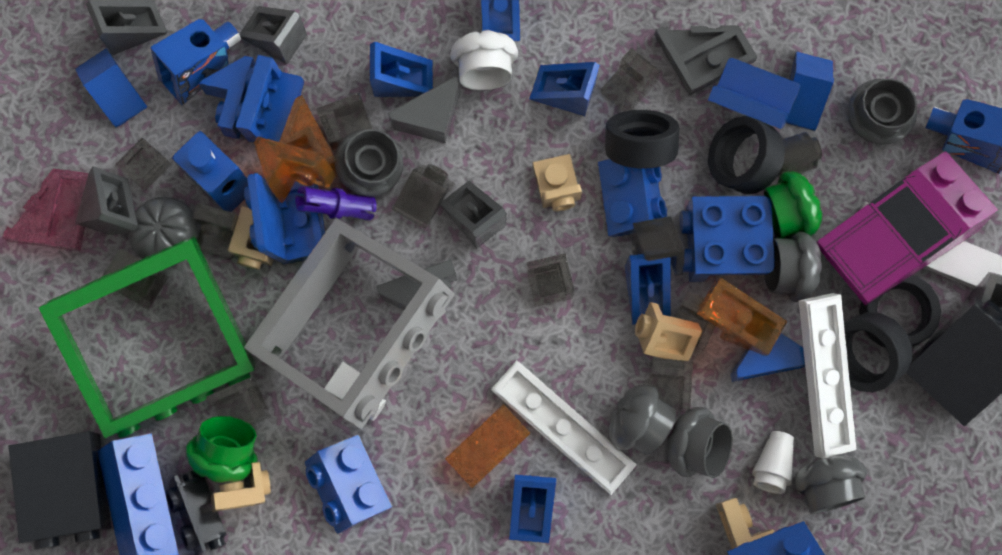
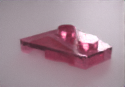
(52, 213)

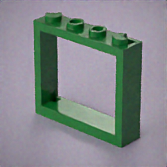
(165, 405)

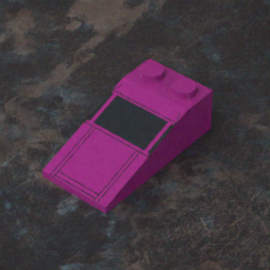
(907, 228)

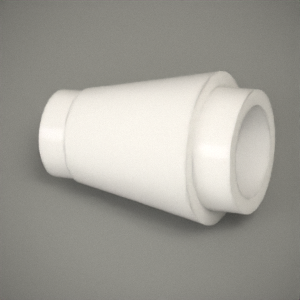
(774, 465)

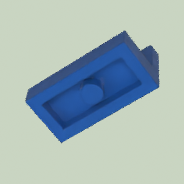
(755, 93)

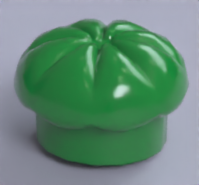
(794, 205)
(223, 449)

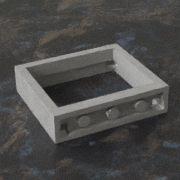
(306, 293)

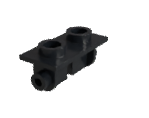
(198, 528)

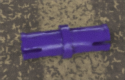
(335, 203)

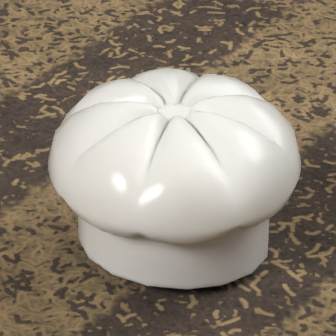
(484, 59)

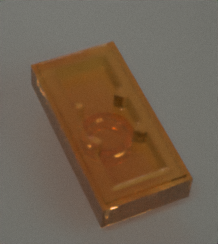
(487, 446)

